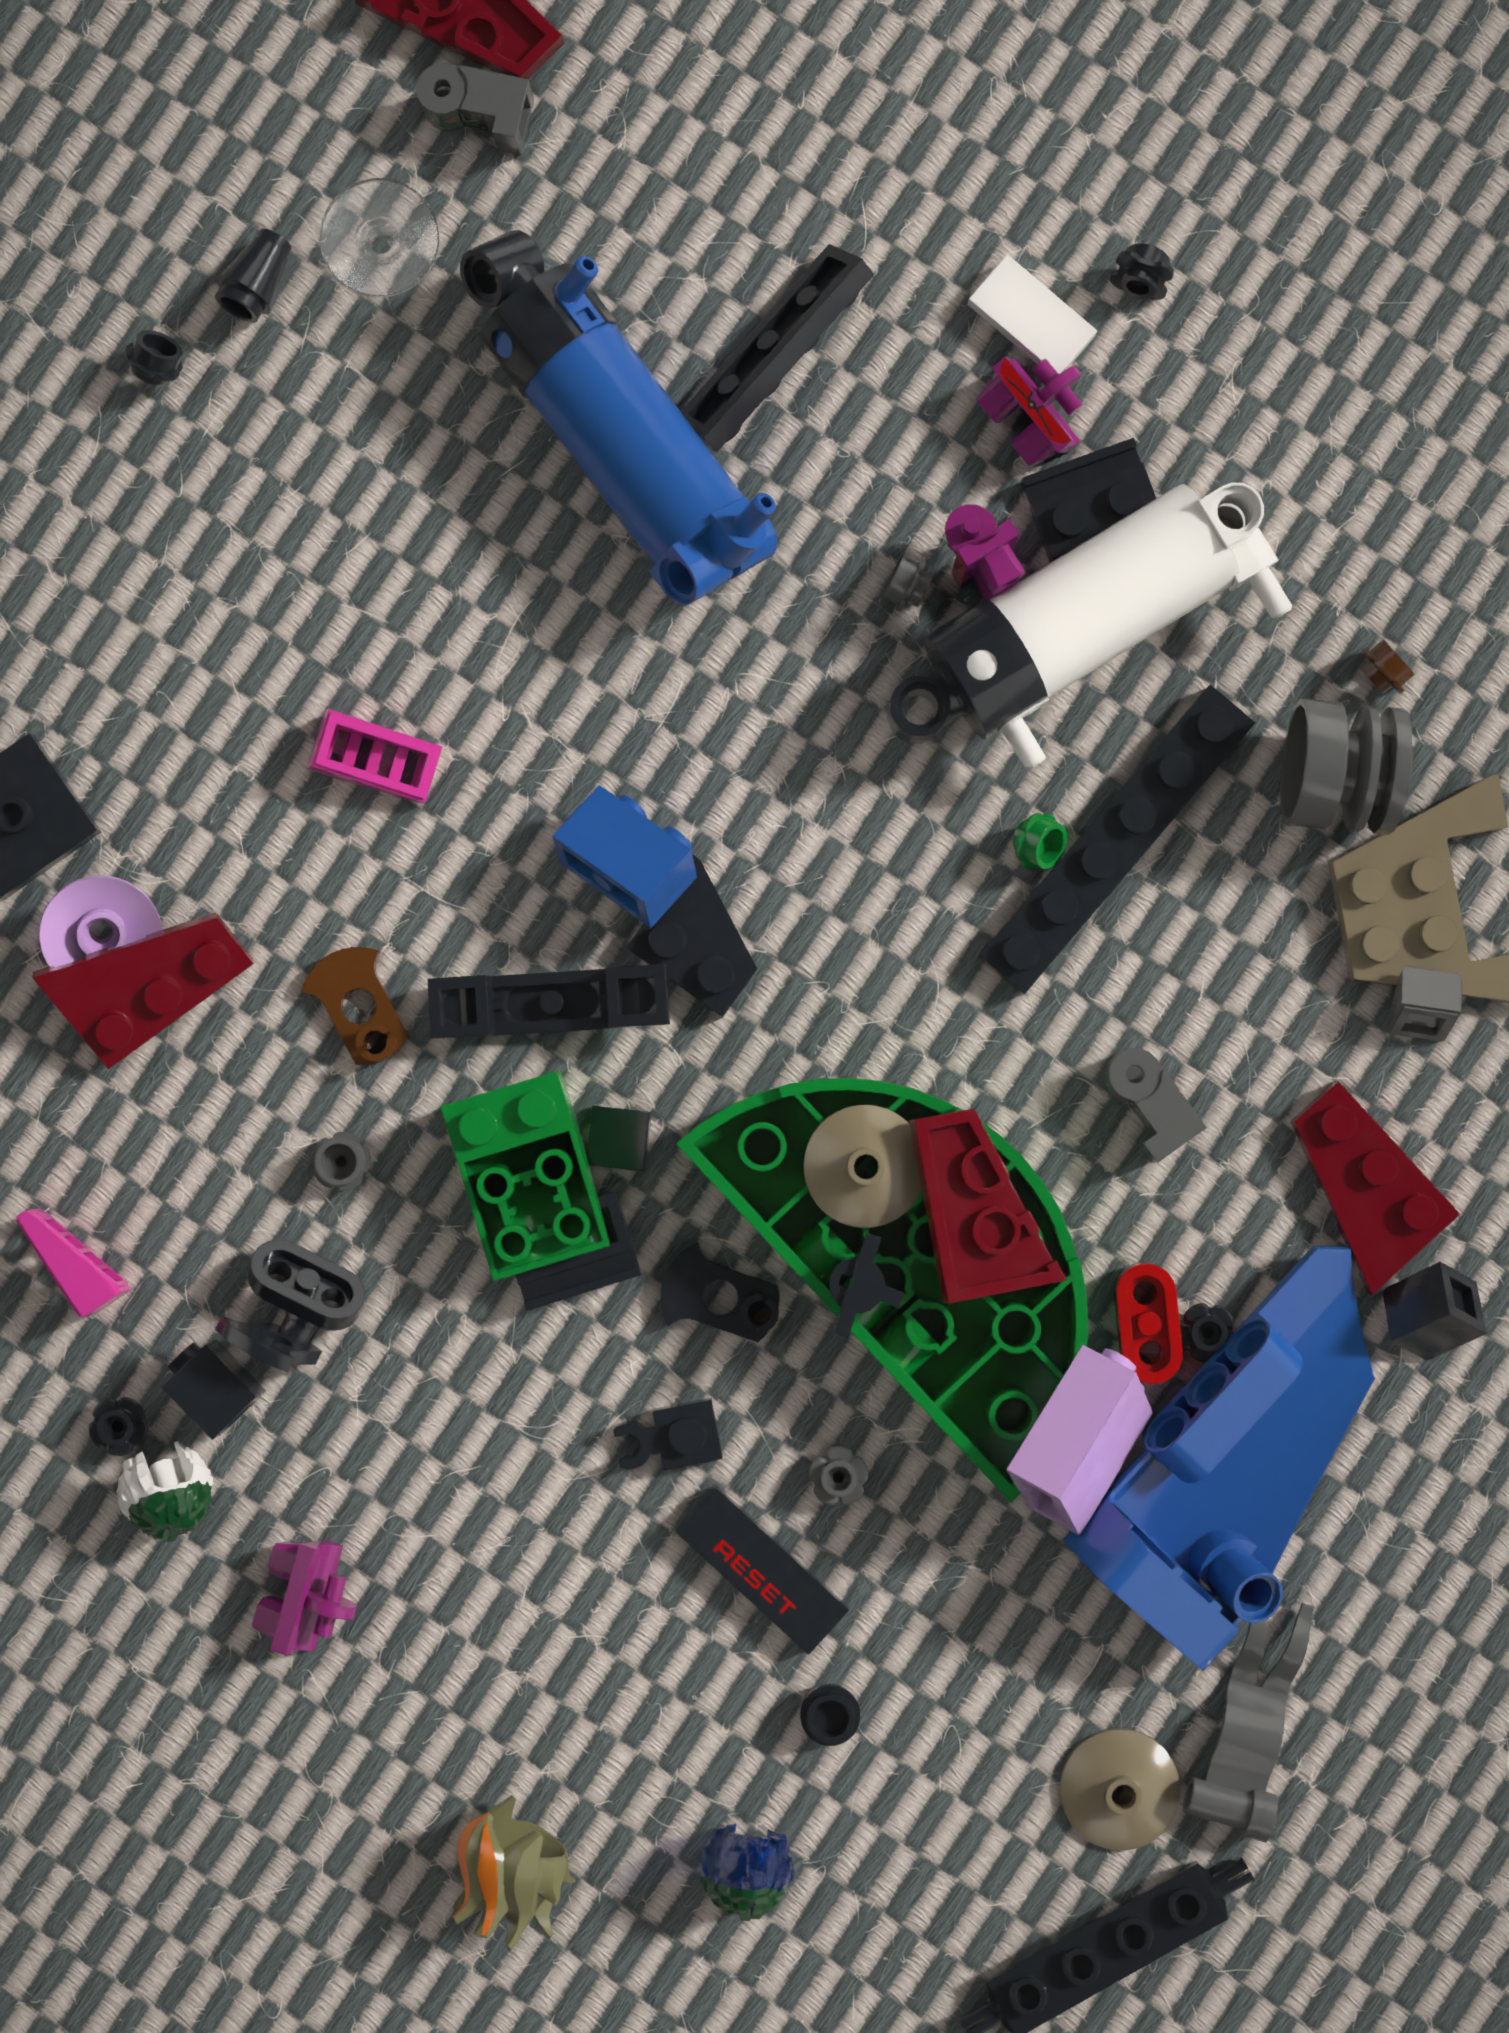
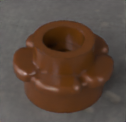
(1386, 668)

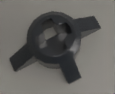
(865, 1288)

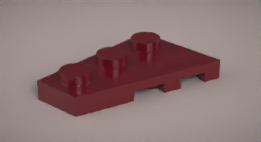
(494, 33)
(139, 989)
(1373, 1187)
(974, 1215)

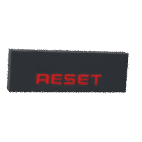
(762, 1570)

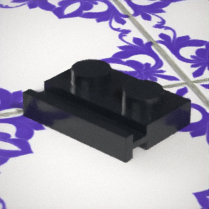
(1086, 496)
(587, 1270)

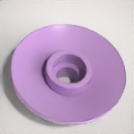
(74, 908)

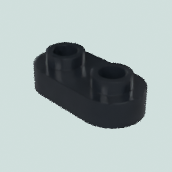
(307, 1284)

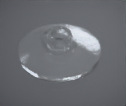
(375, 210)

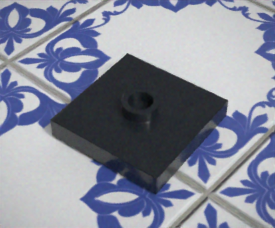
(38, 816)

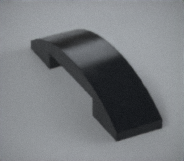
(548, 1002)

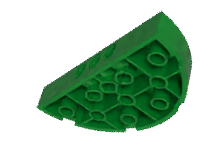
(971, 1363)

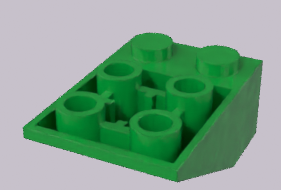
(526, 1175)

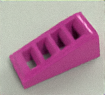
(334, 721)
(78, 1271)

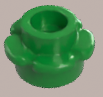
(1039, 841)

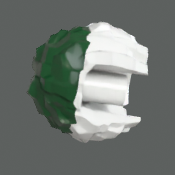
(168, 1496)

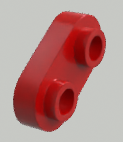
(1149, 1321)

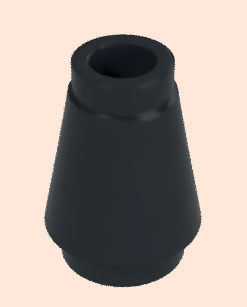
(253, 277)

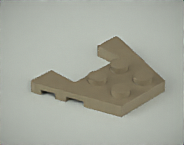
(1402, 899)

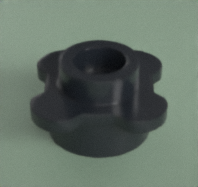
(1143, 271)

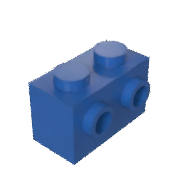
(626, 855)

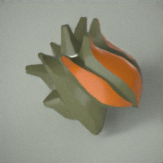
(509, 1873)

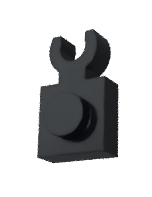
(681, 1434)

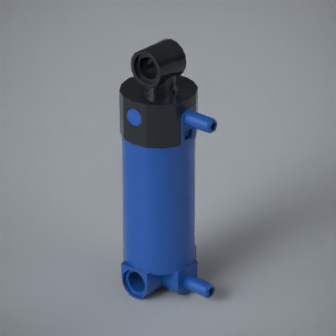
(615, 418)

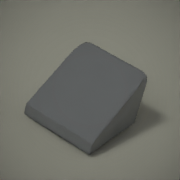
(1425, 1004)

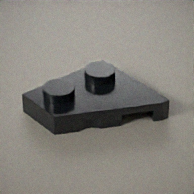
(698, 946)

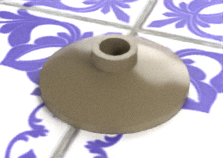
(831, 1162)
(1112, 1760)

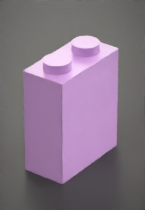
(1081, 1438)

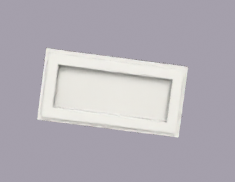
(1031, 315)

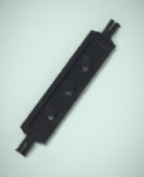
(1107, 1948)

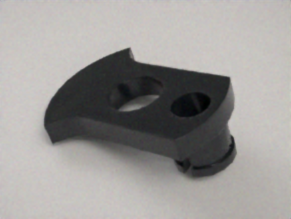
(684, 1289)
(274, 1343)

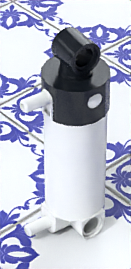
(1086, 610)

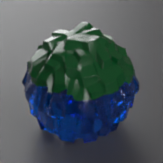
(746, 1872)

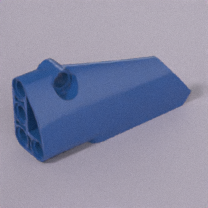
(1234, 1464)

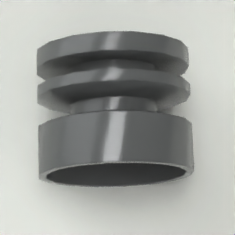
(1359, 767)

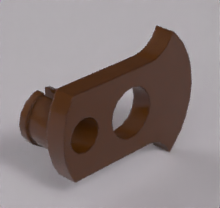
(331, 983)

